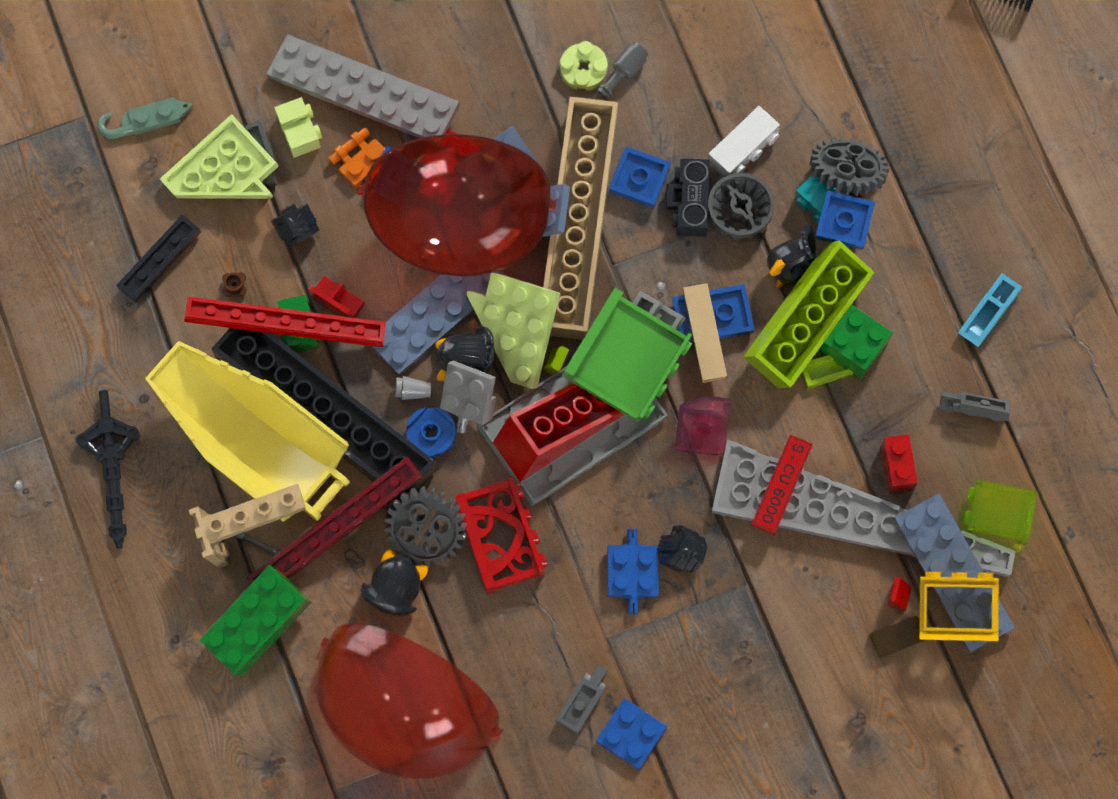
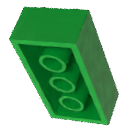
(255, 621)

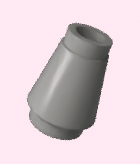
(410, 388)

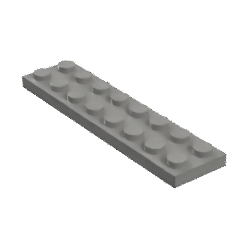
(362, 89)

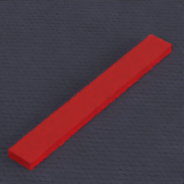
(284, 322)

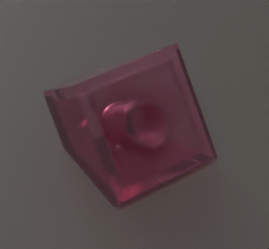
(703, 426)

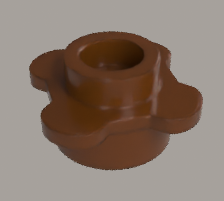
(229, 279)

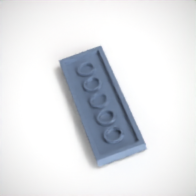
(429, 319)
(943, 549)

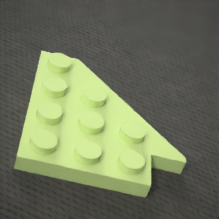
(223, 166)
(521, 324)

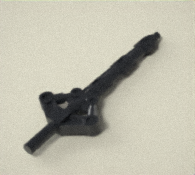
(109, 455)

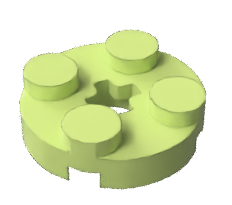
(585, 53)

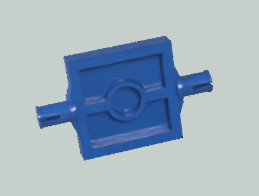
(632, 571)

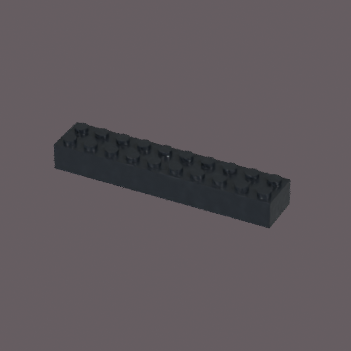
(372, 442)

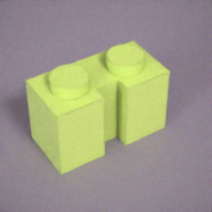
(297, 127)

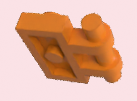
(357, 167)

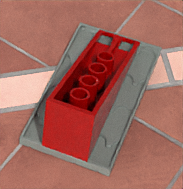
(559, 435)

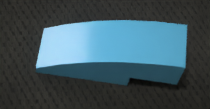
(990, 310)

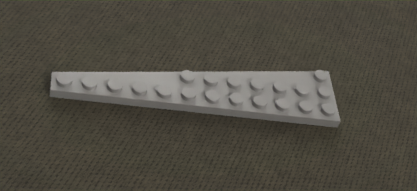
(829, 509)

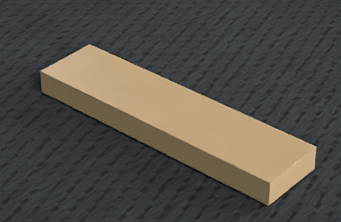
(704, 333)

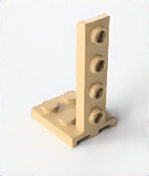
(241, 518)

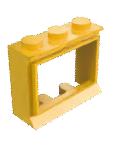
(958, 579)

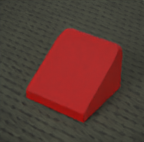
(899, 594)

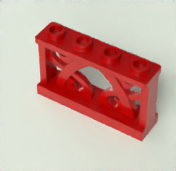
(490, 568)

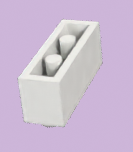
(744, 143)

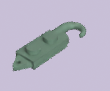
(146, 118)

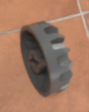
(741, 191)

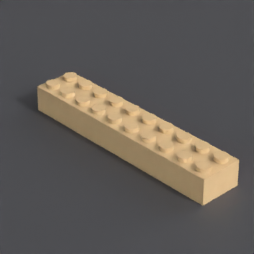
(575, 254)

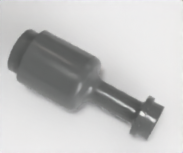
(625, 67)

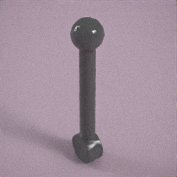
(241, 536)

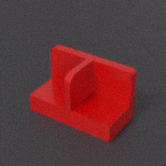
(336, 298)

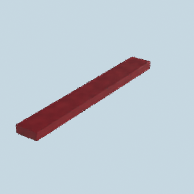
(344, 520)

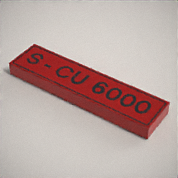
(782, 484)

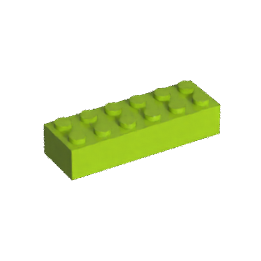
(808, 314)

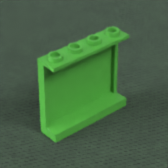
(627, 357)

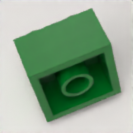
(856, 341)

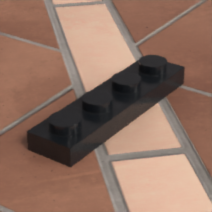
(158, 258)

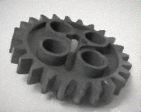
(849, 166)
(446, 537)

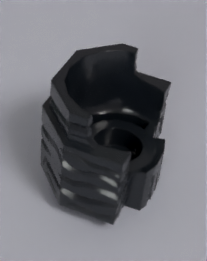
(295, 224)
(682, 549)

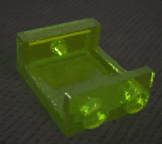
(1000, 510)

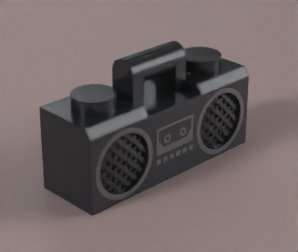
(693, 208)

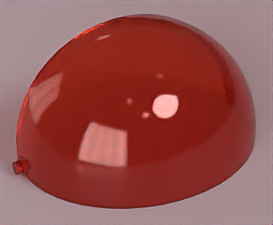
(457, 203)
(401, 704)

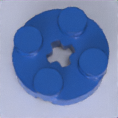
(431, 418)

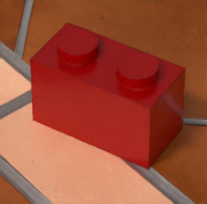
(899, 463)

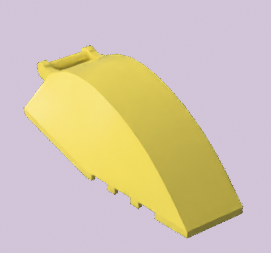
(249, 427)

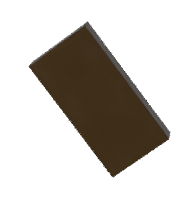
(896, 637)

